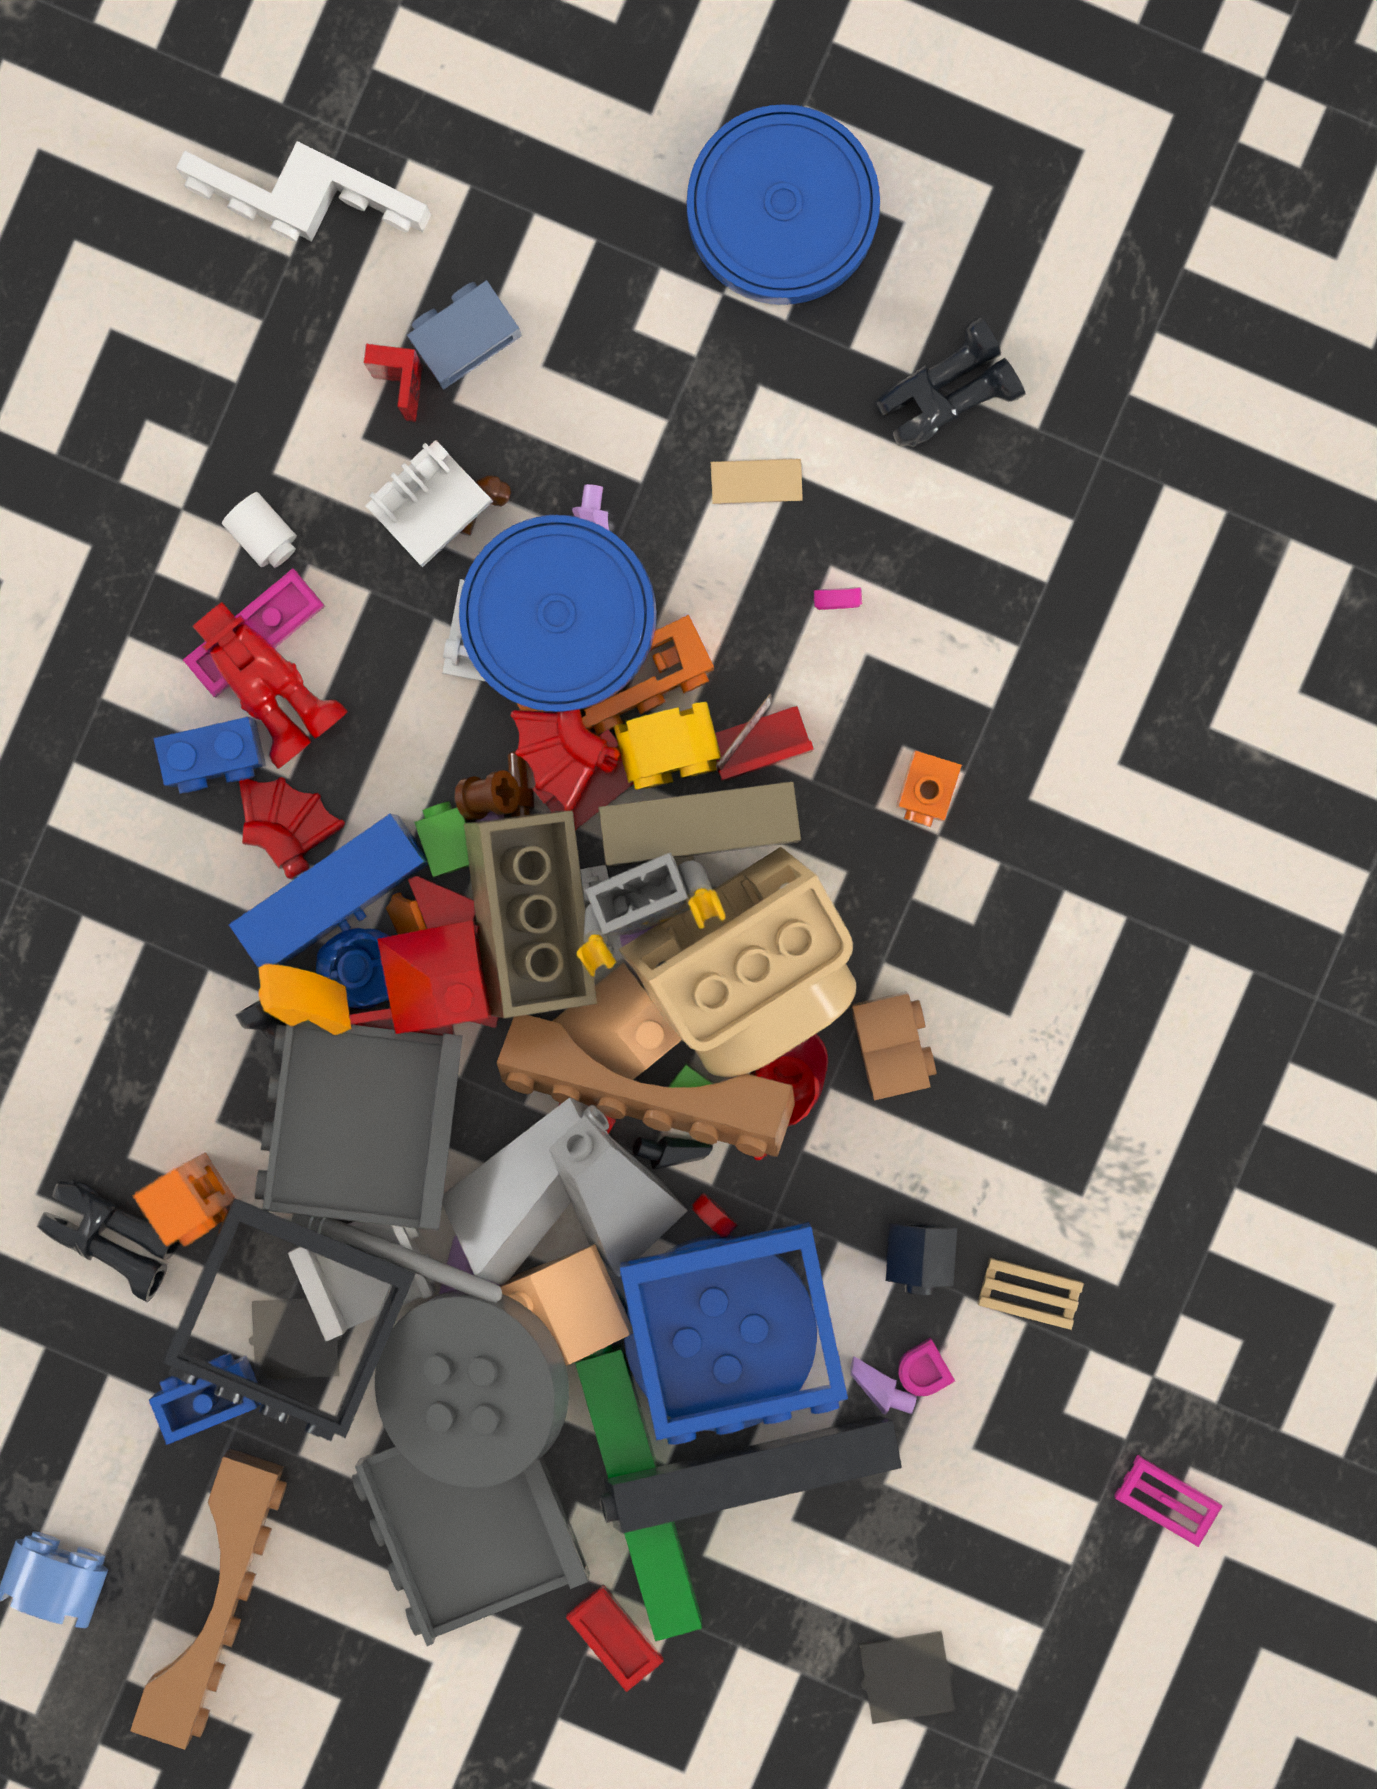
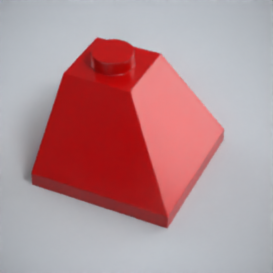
(434, 977)

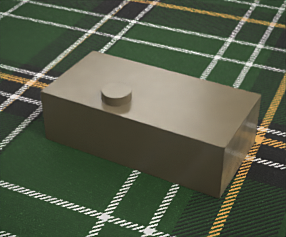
(700, 824)
(529, 912)

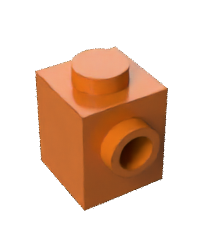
(927, 788)

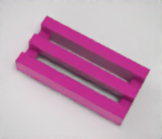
(1133, 1480)

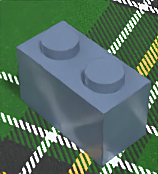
(463, 333)

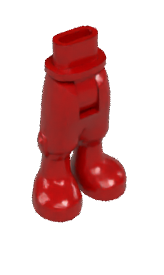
(260, 674)

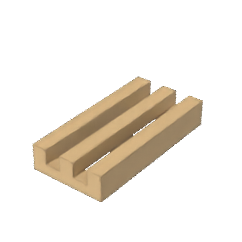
(1069, 1304)

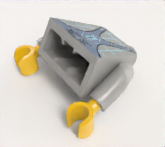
(642, 900)

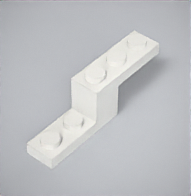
(303, 193)

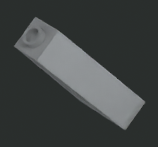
(613, 1194)
(514, 1196)

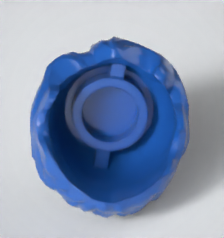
(356, 963)

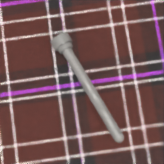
(402, 1256)

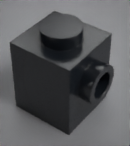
(921, 1256)

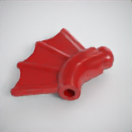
(562, 752)
(285, 823)

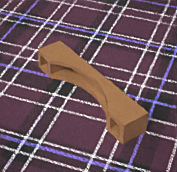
(738, 1111)
(239, 1504)

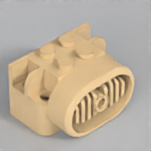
(756, 978)

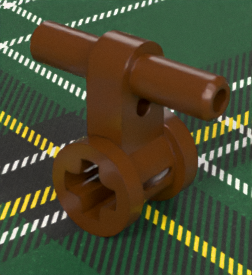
(498, 793)

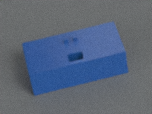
(330, 893)

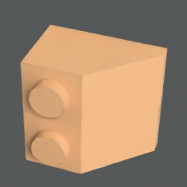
(573, 1302)

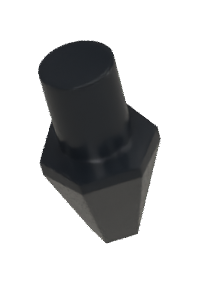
(670, 1151)

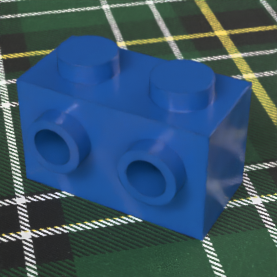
(210, 752)
(188, 1409)

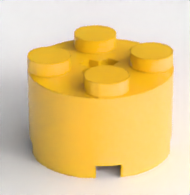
(667, 744)

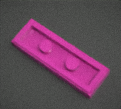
(273, 615)

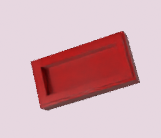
(614, 1638)

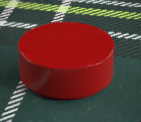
(714, 1215)

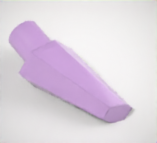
(591, 506)
(881, 1388)

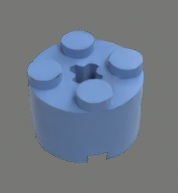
(53, 1580)

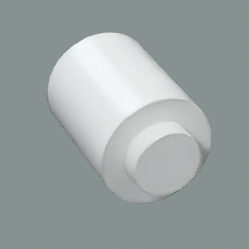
(260, 531)

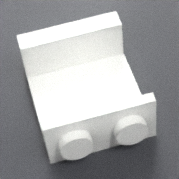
(346, 1296)

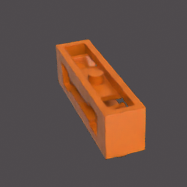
(649, 694)
(186, 1201)

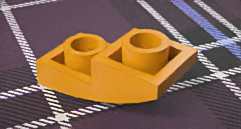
(302, 995)

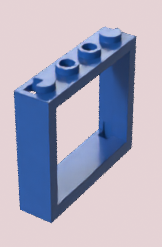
(713, 1255)

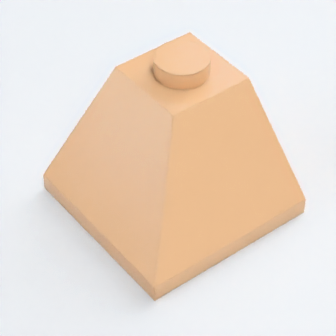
(622, 1028)

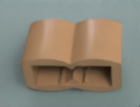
(892, 1046)

